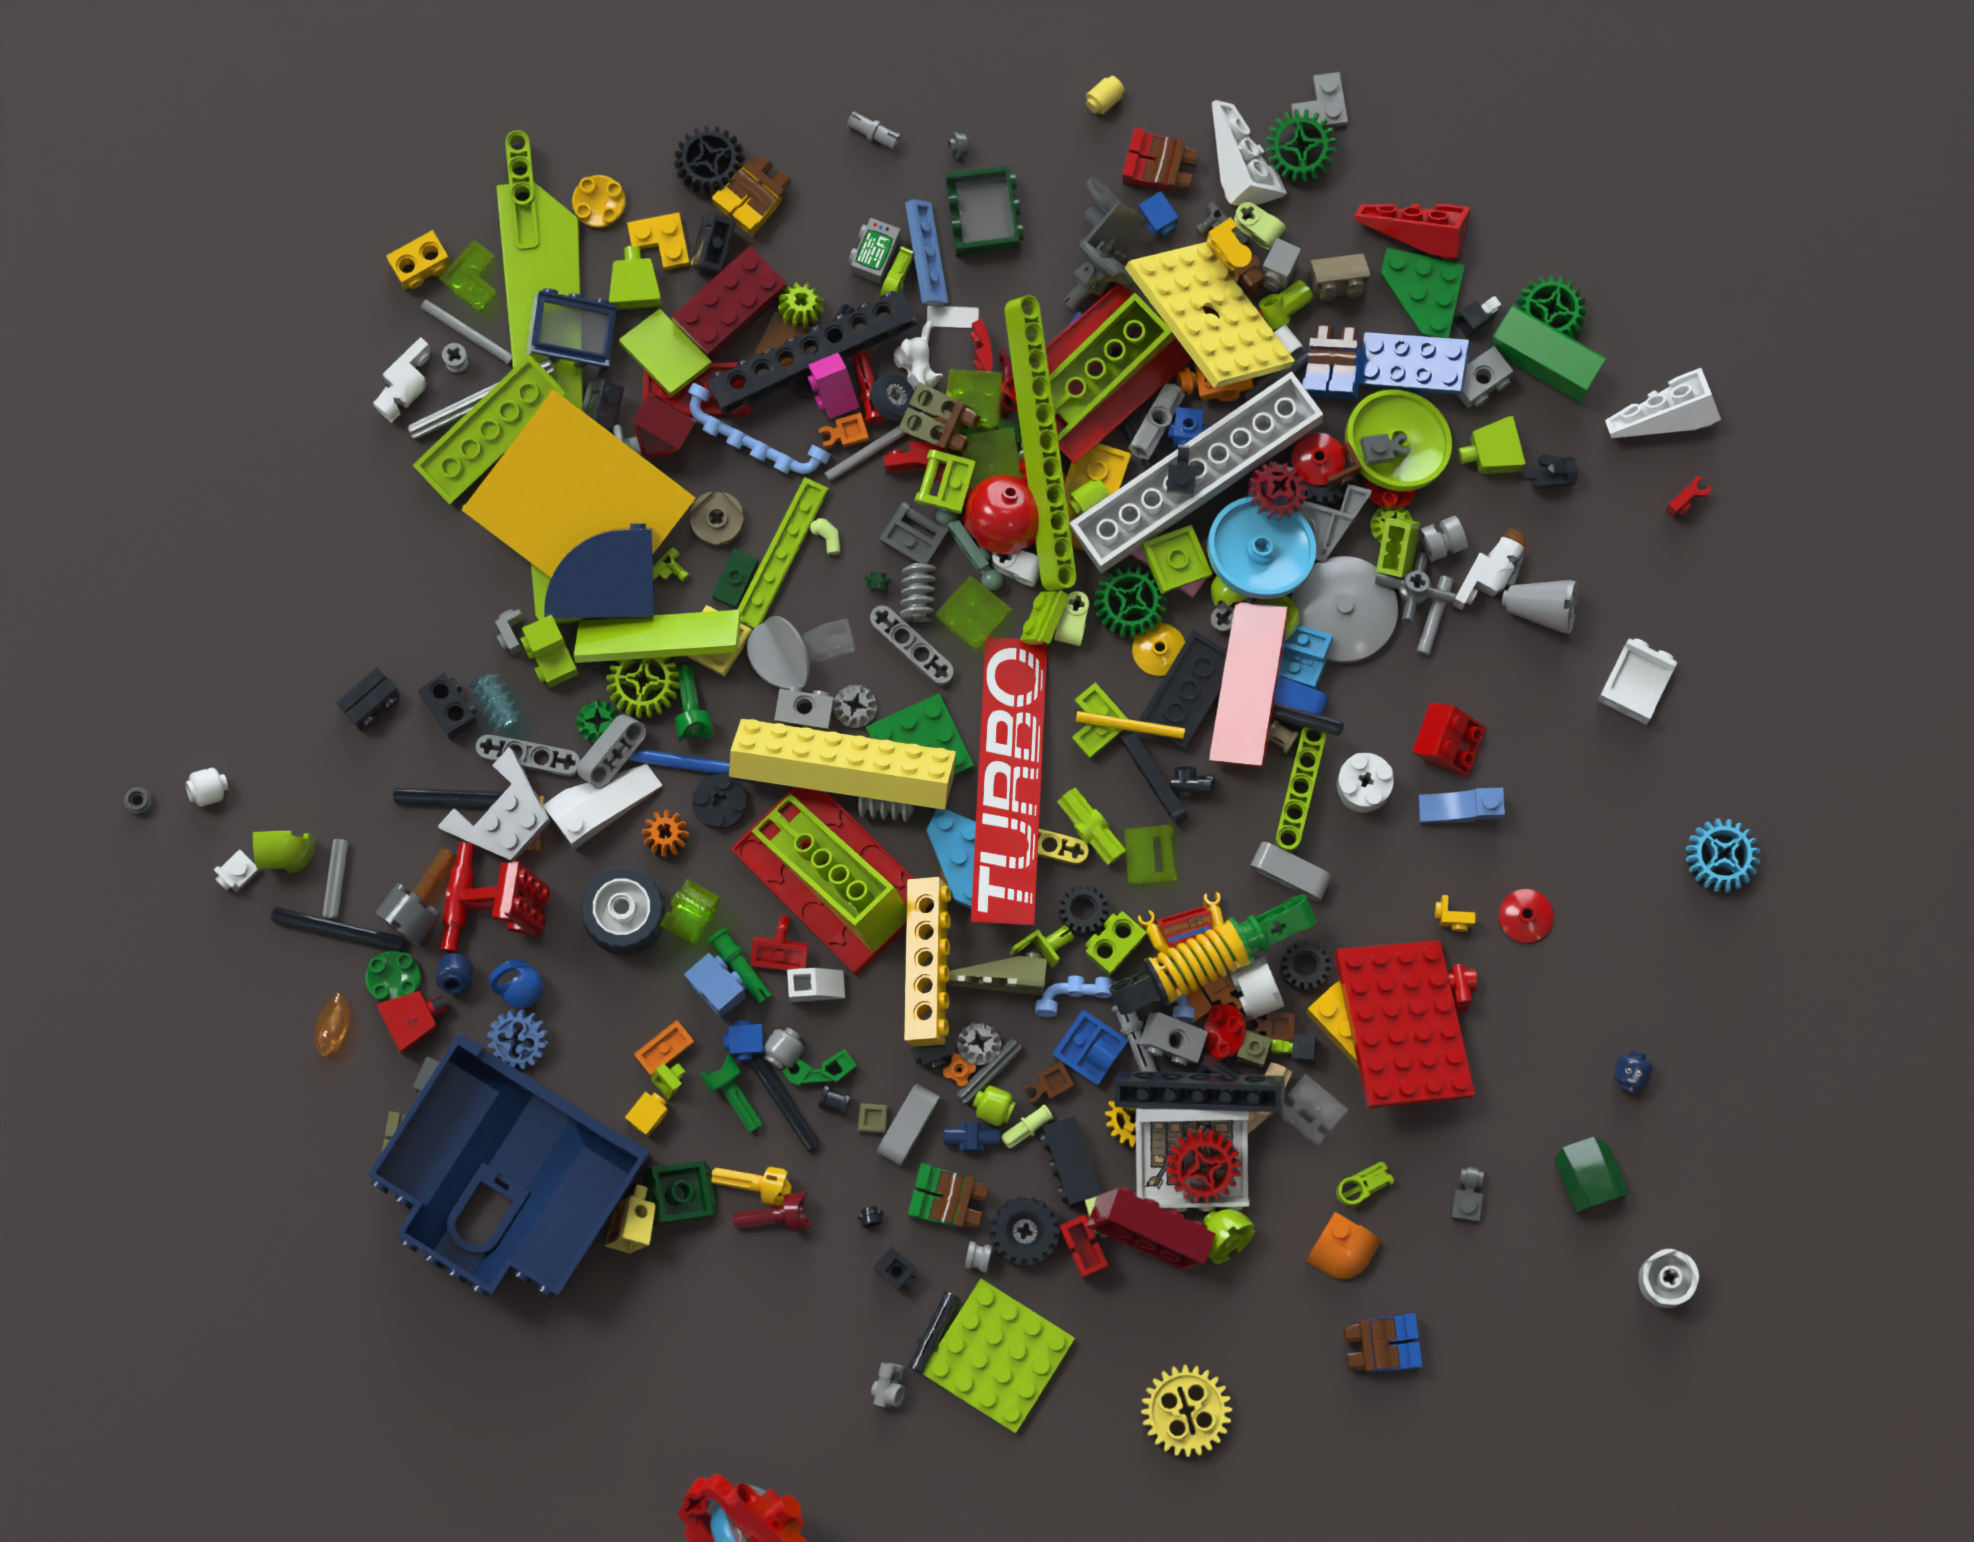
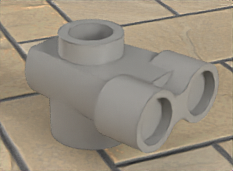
(886, 1389)

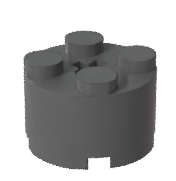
(407, 914)

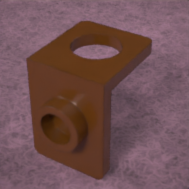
(1347, 475)

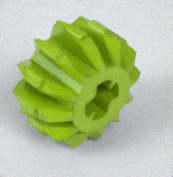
(802, 296)

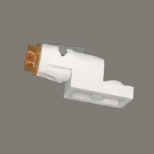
(1494, 571)

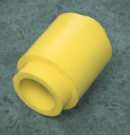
(1104, 95)

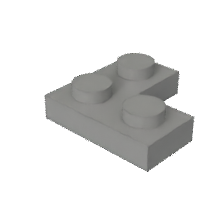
(1328, 102)

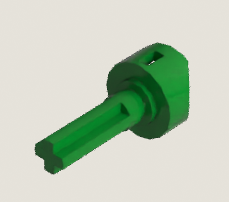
(693, 721)
(724, 1079)

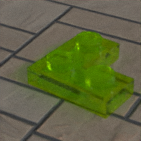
(464, 279)

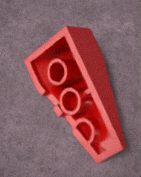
(1431, 230)

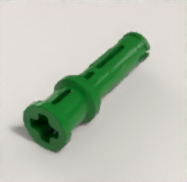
(732, 955)

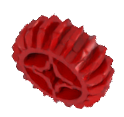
(1211, 1188)

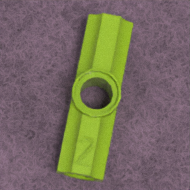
(1091, 826)

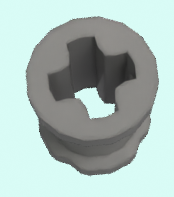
(455, 350)

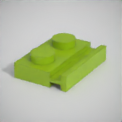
(1044, 617)

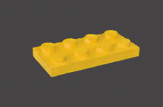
(1102, 464)

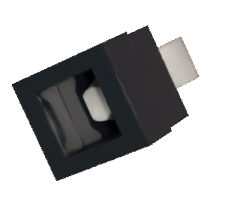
(1474, 316)

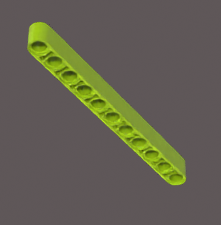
(1040, 442)

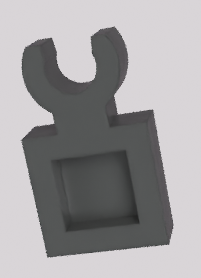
(1380, 450)

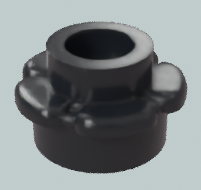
(870, 1217)

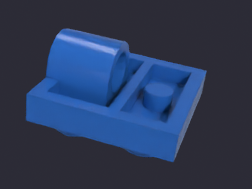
(1090, 1048)

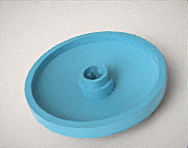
(1260, 554)

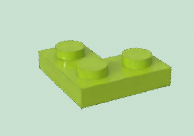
(1094, 737)

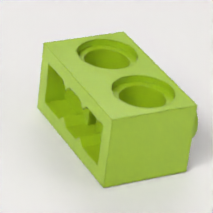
(1120, 947)

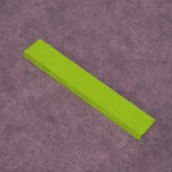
(781, 553)

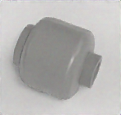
(783, 1048)

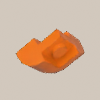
(1343, 1248)

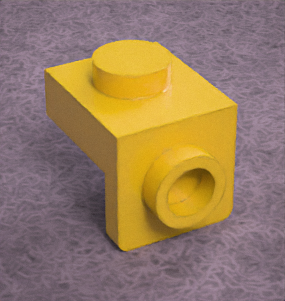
(1457, 920)

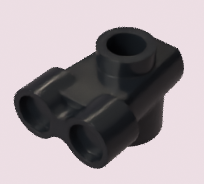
(1188, 782)

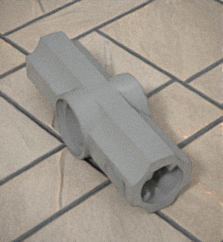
(1151, 432)

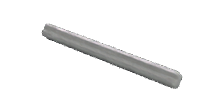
(457, 409)

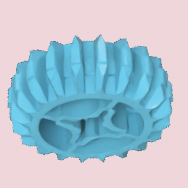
(1739, 839)

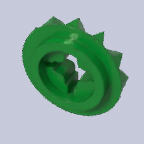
(588, 712)

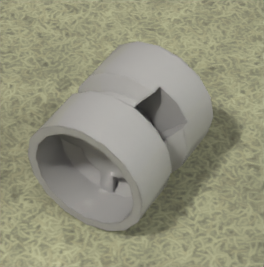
(1443, 538)

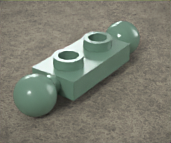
(977, 556)

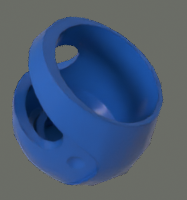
(523, 989)

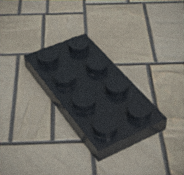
(1188, 687)

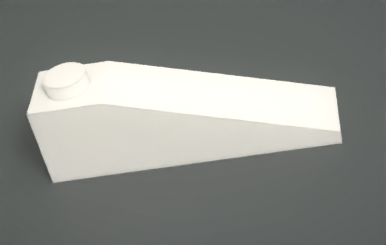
(1241, 166)
(1677, 408)
(589, 809)

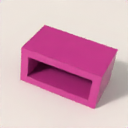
(833, 386)

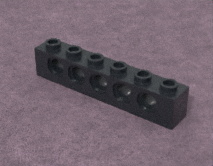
(1199, 1091)

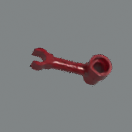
(1008, 406)

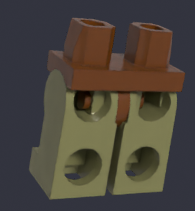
(948, 419)

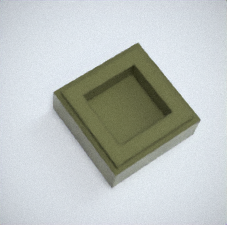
(872, 1118)

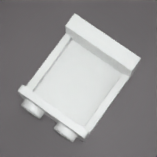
(1638, 680)

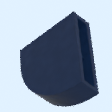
(605, 577)

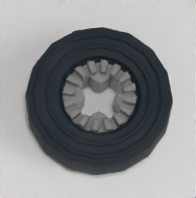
(897, 387)

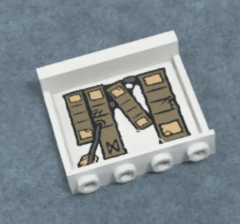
(1161, 1129)

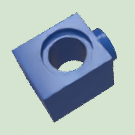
(1160, 215)

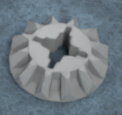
(861, 716)
(973, 1053)

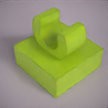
(668, 1080)

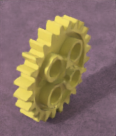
(1161, 1417)

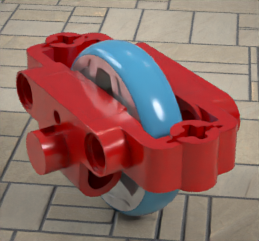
(739, 1513)

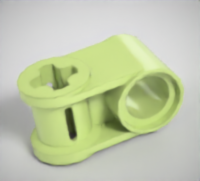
(1260, 227)
(1072, 623)

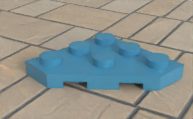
(954, 846)

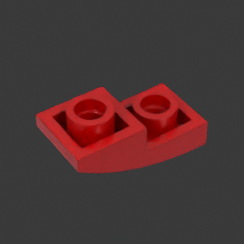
(983, 355)

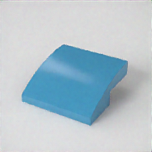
(1305, 656)

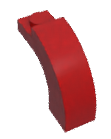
(915, 459)

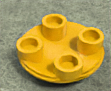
(598, 201)

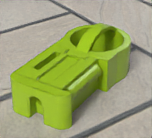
(898, 271)
(1367, 1182)

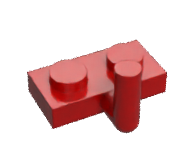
(779, 952)

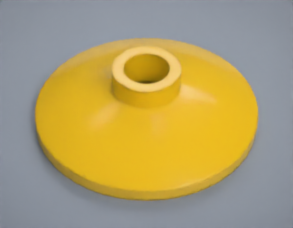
(1151, 660)

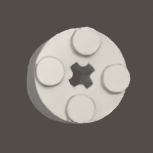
(1351, 777)
(1258, 987)
(1673, 1263)

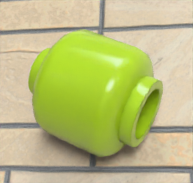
(994, 1105)

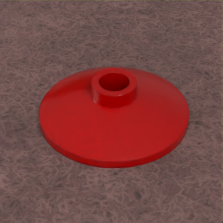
(1316, 471)
(1517, 926)

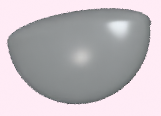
(778, 654)

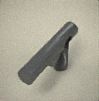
(1213, 222)

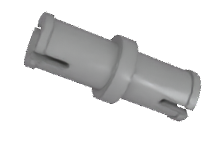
(874, 130)

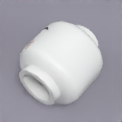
(206, 787)

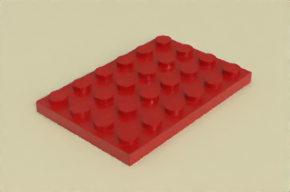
(1404, 1024)

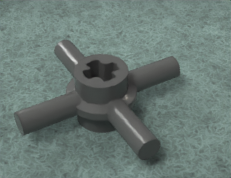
(1415, 588)

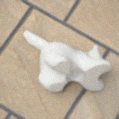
(914, 357)

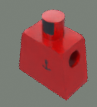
(411, 1019)

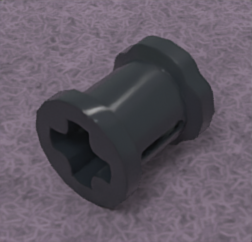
(834, 1100)

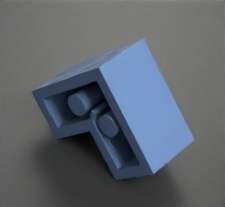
(716, 984)

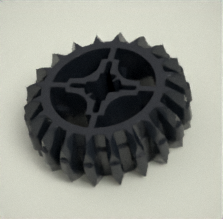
(699, 166)

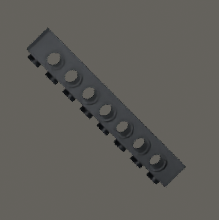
(782, 376)

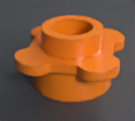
(951, 1070)

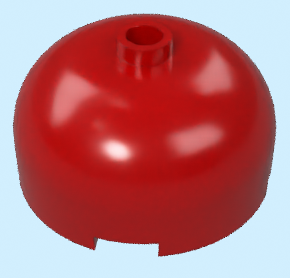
(1002, 514)

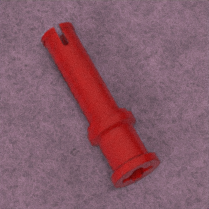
(866, 383)

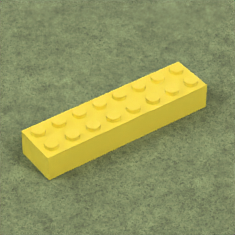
(842, 764)

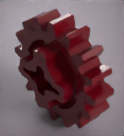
(1271, 480)

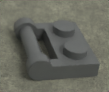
(910, 541)

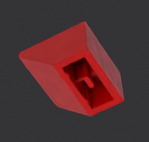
(1449, 738)

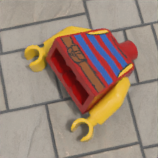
(1184, 925)

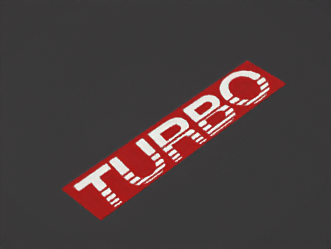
(1009, 782)

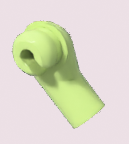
(829, 532)

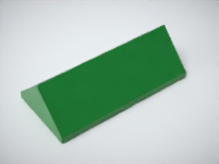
(1547, 353)

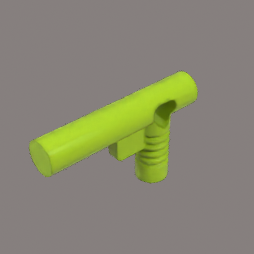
(665, 570)

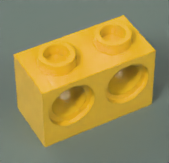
(414, 254)

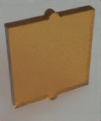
(778, 332)

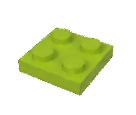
(1176, 559)

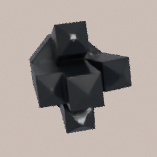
(1553, 472)

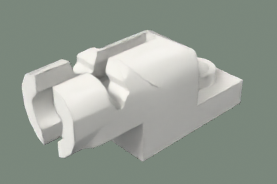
(404, 381)

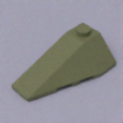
(1012, 975)

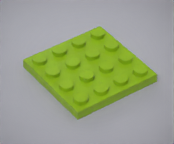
(998, 1356)

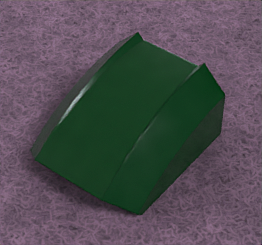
(1589, 1174)
(681, 1192)

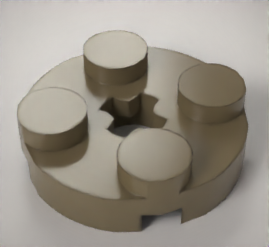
(716, 533)

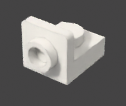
(236, 872)

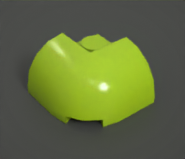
(282, 850)

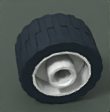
(622, 910)

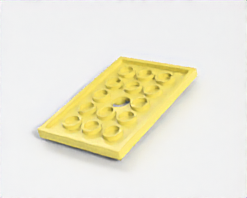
(1224, 348)

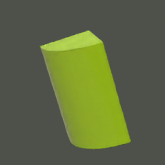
(1398, 547)

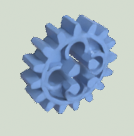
(508, 1025)

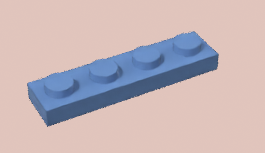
(926, 252)

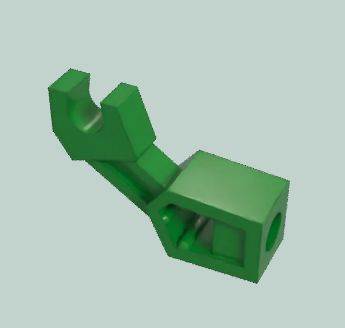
(809, 1076)

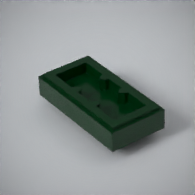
(735, 578)

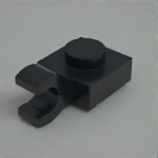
(1181, 476)

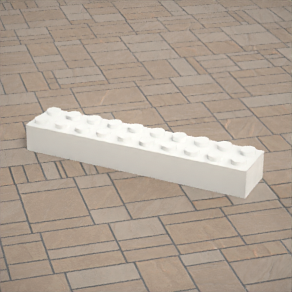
(1221, 458)

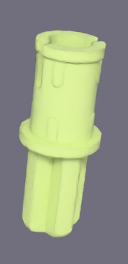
(1027, 1126)

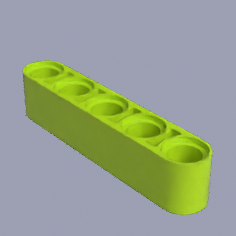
(1295, 800)

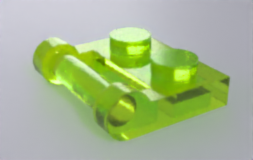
(1141, 854)

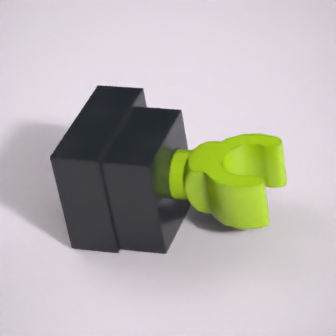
(1302, 1048)

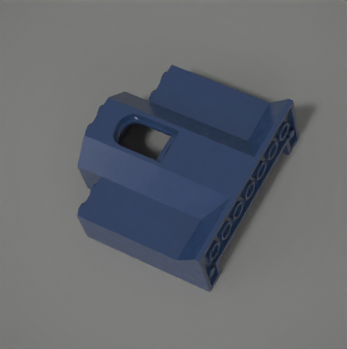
(491, 1123)

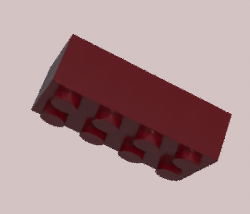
(730, 303)
(1151, 1228)

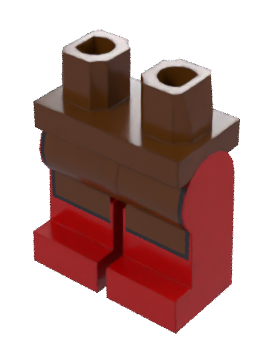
(1157, 162)

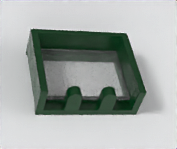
(983, 210)

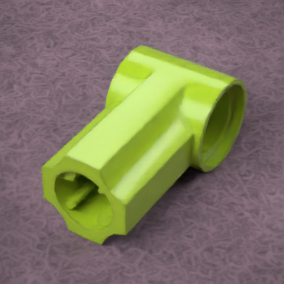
(1279, 307)

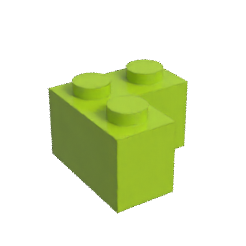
(547, 646)

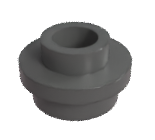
(957, 145)
(134, 793)

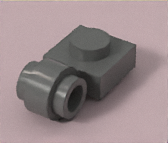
(1468, 1203)

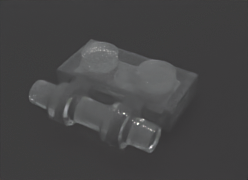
(1316, 1103)

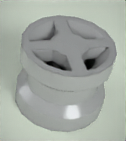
(978, 1257)

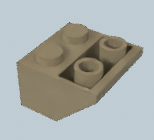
(1339, 276)

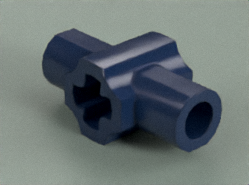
(971, 1137)

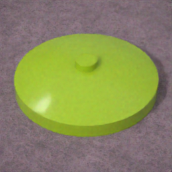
(1402, 414)

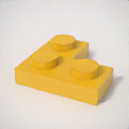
(663, 232)

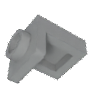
(507, 638)

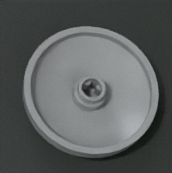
(1349, 605)

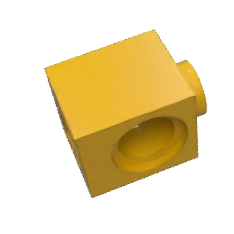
(647, 1113)

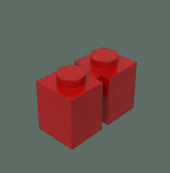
(1087, 1258)

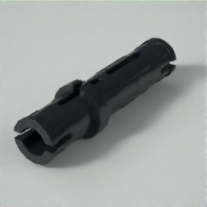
(918, 1361)

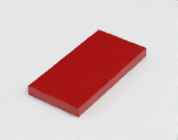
(683, 398)

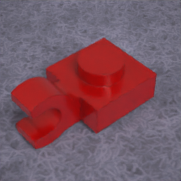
(1682, 502)

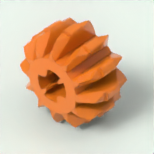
(654, 836)

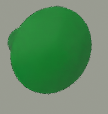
(392, 975)

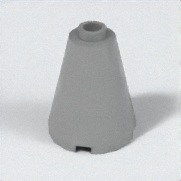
(1544, 603)

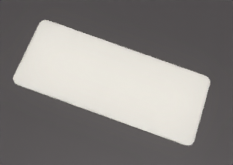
(952, 316)

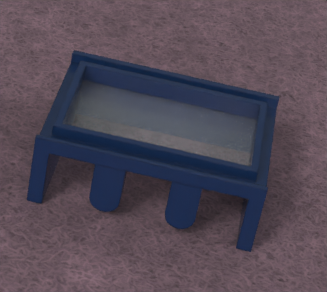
(571, 329)

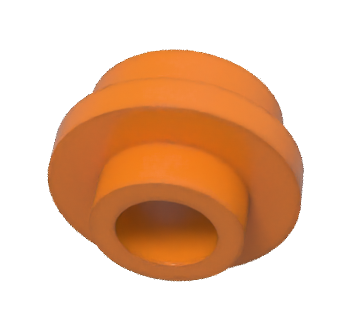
(1186, 380)

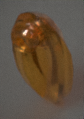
(332, 1025)

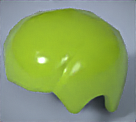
(1222, 592)

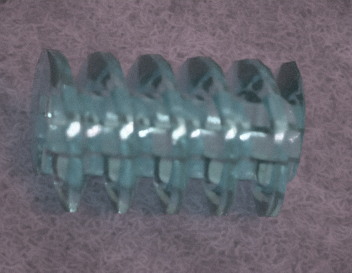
(495, 702)

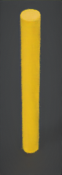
(1131, 725)

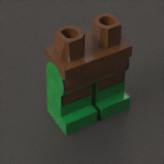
(955, 1198)

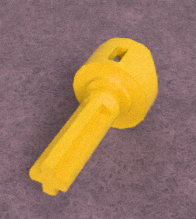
(769, 1185)

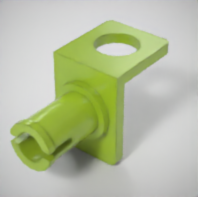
(1046, 946)

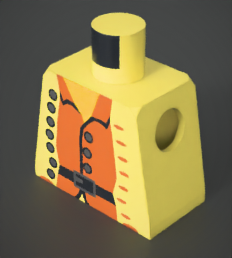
(631, 1222)

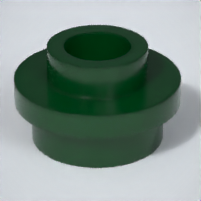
(877, 580)

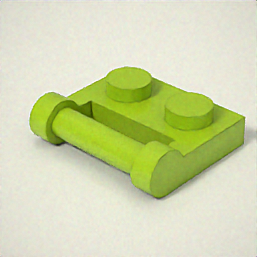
(953, 485)

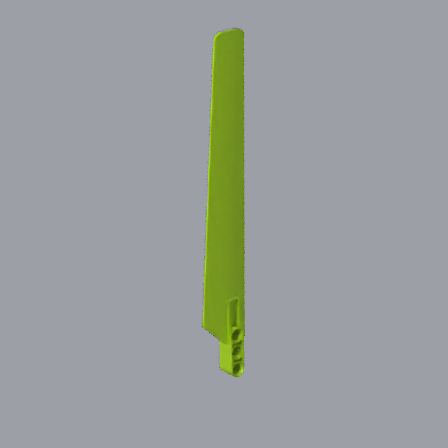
(538, 254)

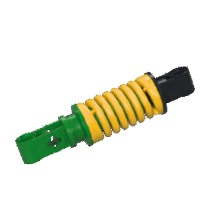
(1226, 946)

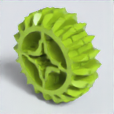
(654, 684)

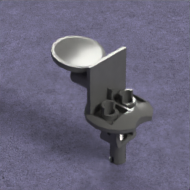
(1112, 232)

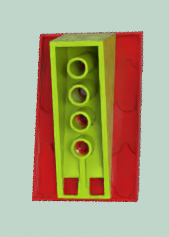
(1091, 386)
(829, 874)

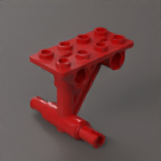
(516, 898)

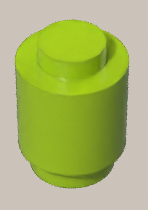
(1087, 496)

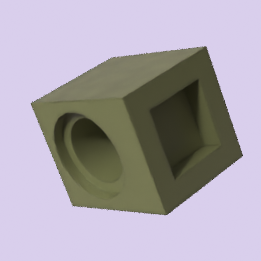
(1253, 1050)

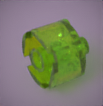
(691, 911)

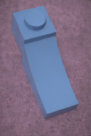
(1462, 806)

